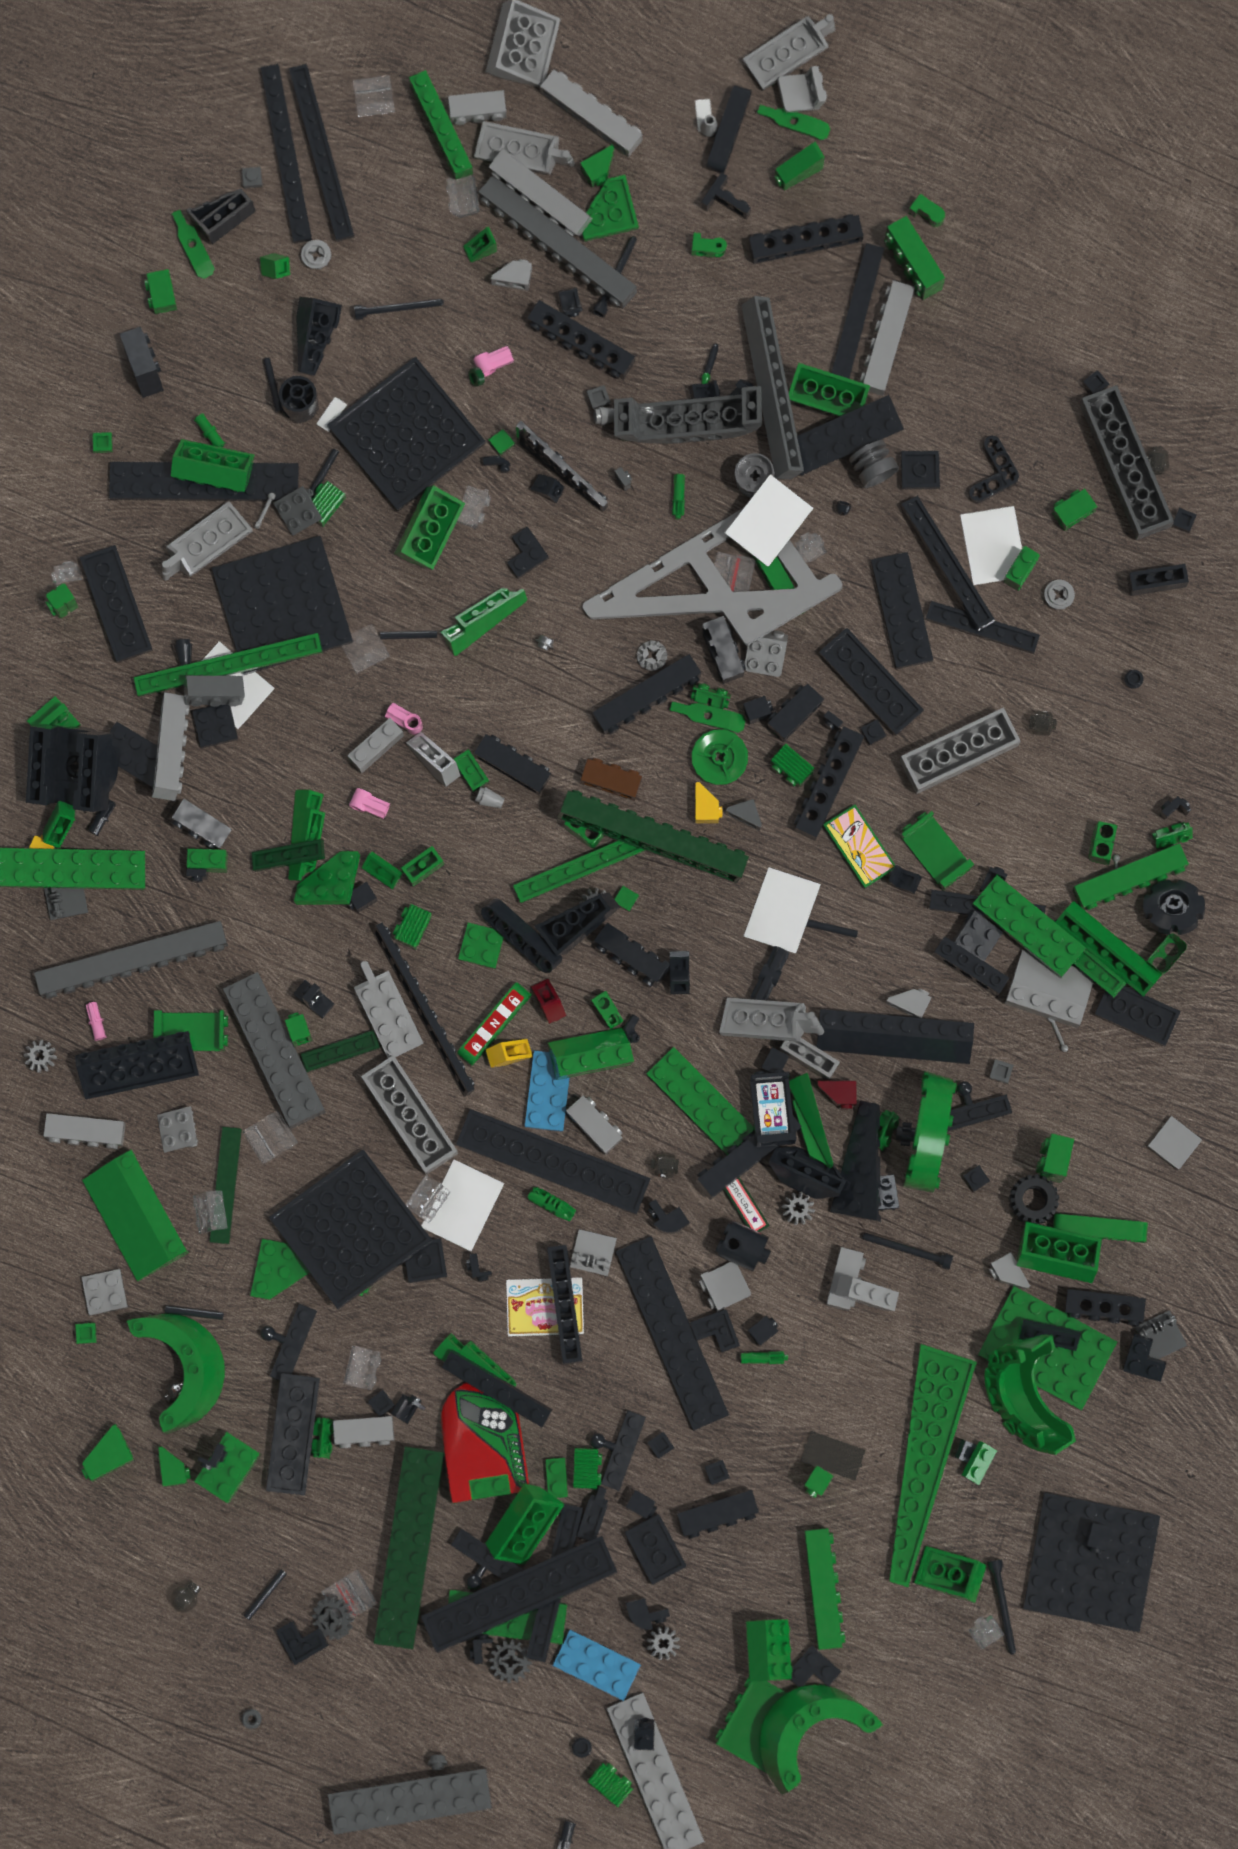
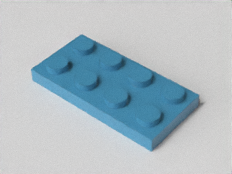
(546, 1096)
(596, 1665)

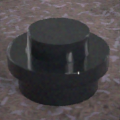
(1133, 679)
(581, 1747)

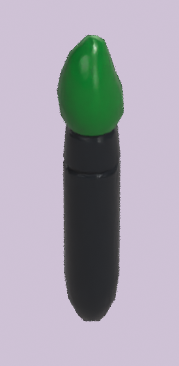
(710, 363)

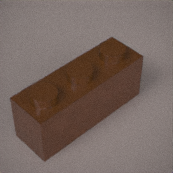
(611, 779)

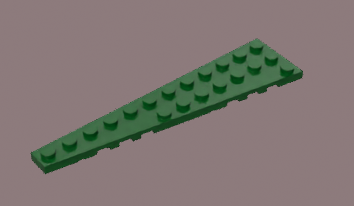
(935, 1414)

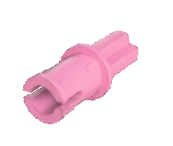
(95, 1021)

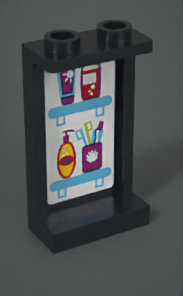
(772, 1108)

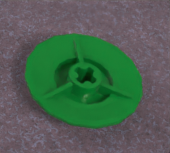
(721, 743)

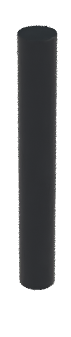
(272, 385)
(324, 470)
(408, 635)
(832, 928)
(194, 1312)
(265, 1594)

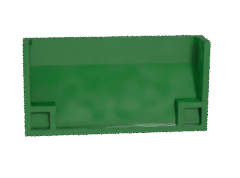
(134, 1216)

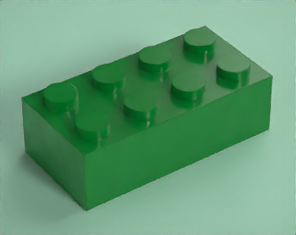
(914, 258)
(1059, 1252)

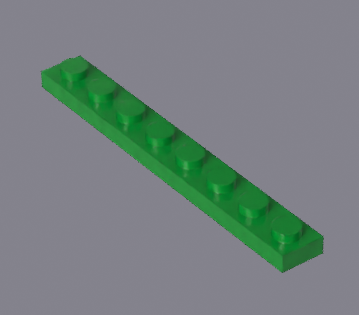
(574, 870)

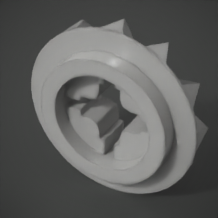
(312, 247)
(1059, 585)
(650, 663)

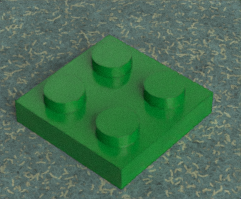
(481, 946)

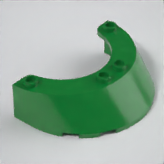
(930, 1132)
(201, 1364)
(1016, 1398)
(793, 1717)

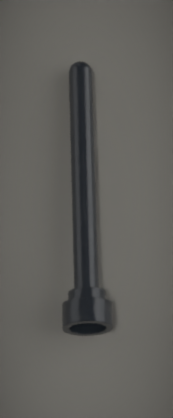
(600, 308)
(362, 311)
(943, 1260)
(996, 1568)

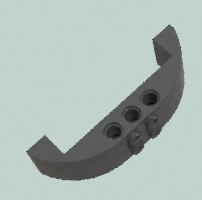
(689, 419)

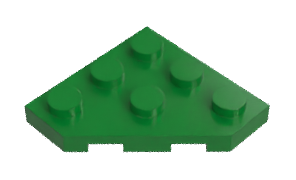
(611, 210)
(331, 882)
(276, 1270)

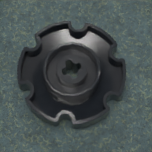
(1174, 907)

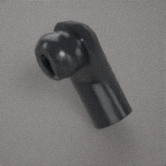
(499, 461)

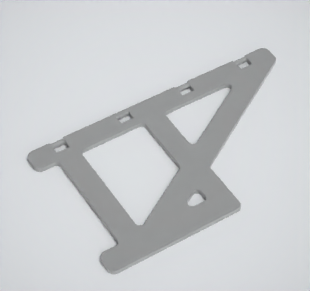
(778, 605)

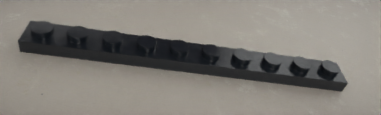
(321, 152)
(286, 153)
(427, 1015)

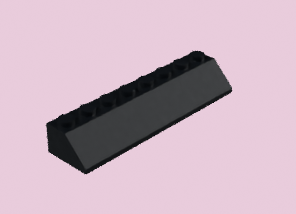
(896, 1036)

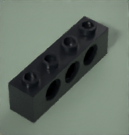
(970, 966)
(1135, 1304)

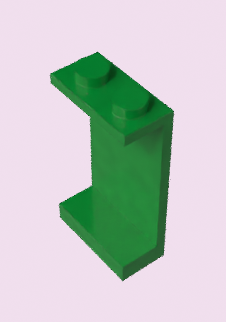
(935, 850)
(205, 1029)

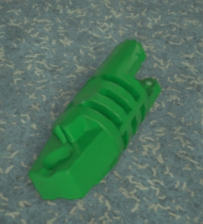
(551, 1203)

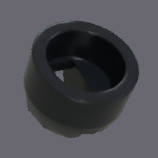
(843, 506)

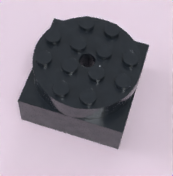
(70, 767)

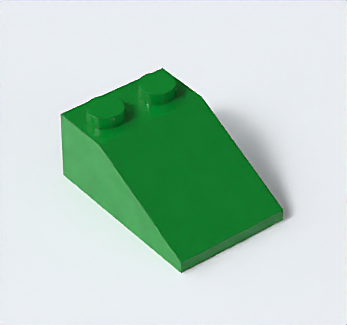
(950, 1574)

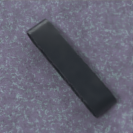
(729, 129)
(520, 935)

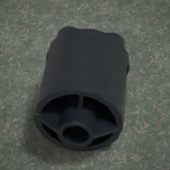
(298, 399)
(750, 1246)

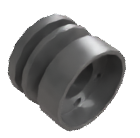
(873, 463)
(751, 465)

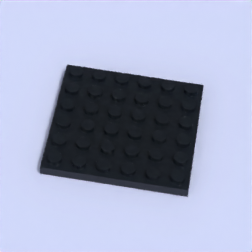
(406, 434)
(282, 598)
(350, 1229)
(1088, 1585)

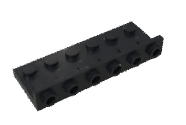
(136, 1065)

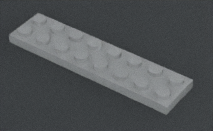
(656, 1778)

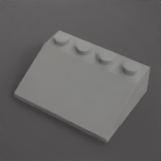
(523, 43)
(1046, 994)

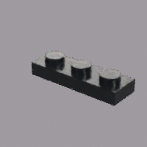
(1062, 1337)

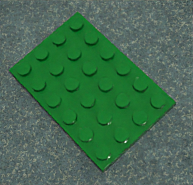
(1064, 1372)

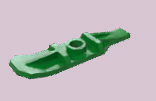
(805, 124)
(197, 254)
(720, 718)

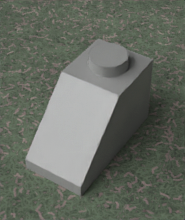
(514, 275)
(911, 1002)
(1008, 1273)

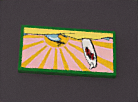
(859, 846)

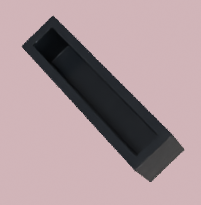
(512, 764)
(717, 1513)

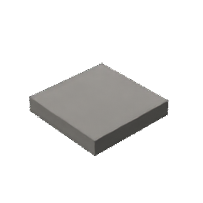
(1174, 1143)

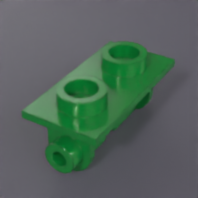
(704, 693)
(1181, 833)
(889, 1123)
(324, 1429)

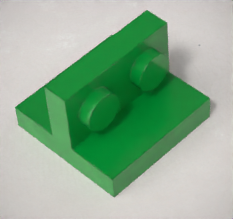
(54, 714)

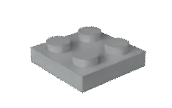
(104, 1292)

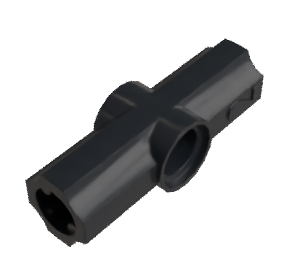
(770, 974)

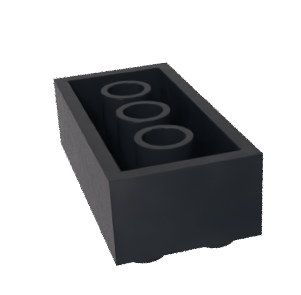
(134, 754)

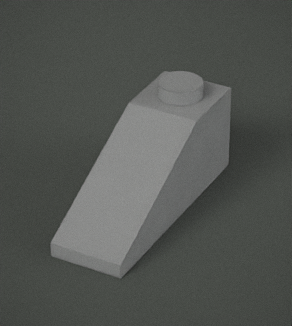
(434, 759)

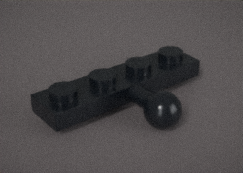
(977, 1112)
(292, 1342)
(621, 1450)
(480, 1553)

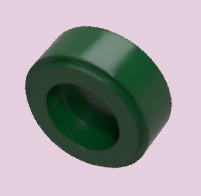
(476, 377)

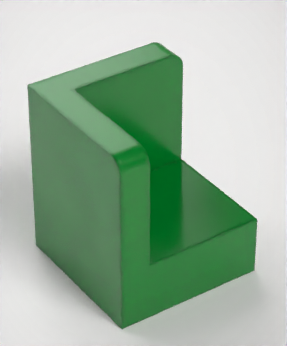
(275, 266)

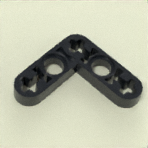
(1000, 477)

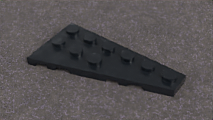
(555, 462)
(861, 1168)

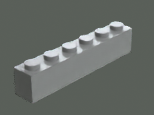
(591, 113)
(540, 192)
(888, 337)
(169, 747)

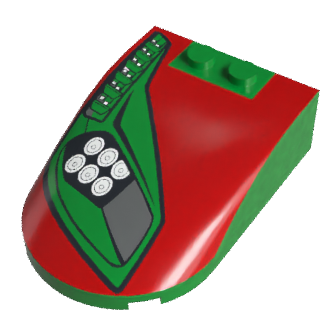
(482, 1446)

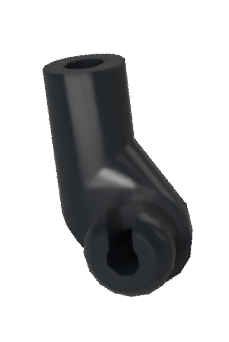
(629, 1029)

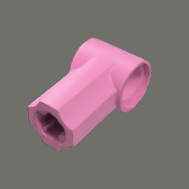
(491, 361)
(403, 718)
(365, 802)

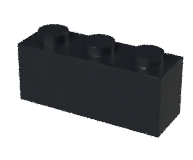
(1157, 579)
(795, 712)

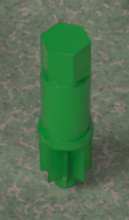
(678, 496)
(769, 1357)

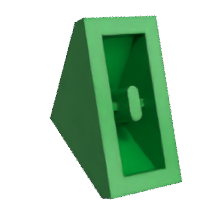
(481, 245)

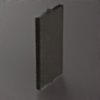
(833, 1455)

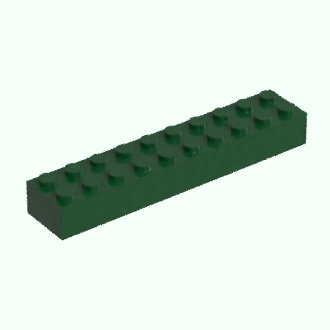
(652, 836)
(409, 1548)

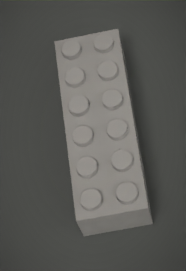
(959, 750)
(409, 1115)

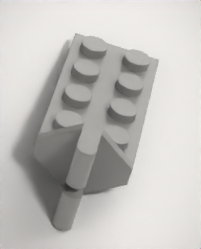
(789, 50)
(530, 148)
(205, 541)
(387, 1013)
(768, 1020)

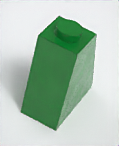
(800, 166)
(108, 1455)

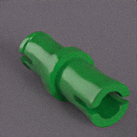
(209, 431)

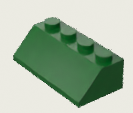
(827, 391)
(212, 465)
(429, 528)
(590, 1053)
(524, 1524)

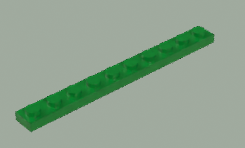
(230, 664)

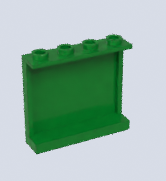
(744, 1725)

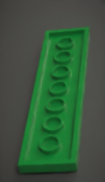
(72, 868)

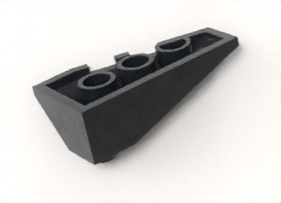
(315, 325)

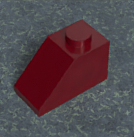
(549, 1001)
(839, 1092)

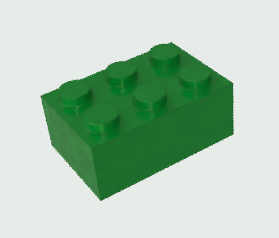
(1055, 1157)
(230, 1474)
(769, 1650)

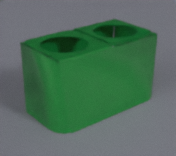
(592, 843)
(1093, 856)
(1182, 946)

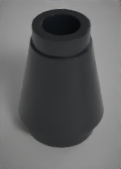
(183, 651)

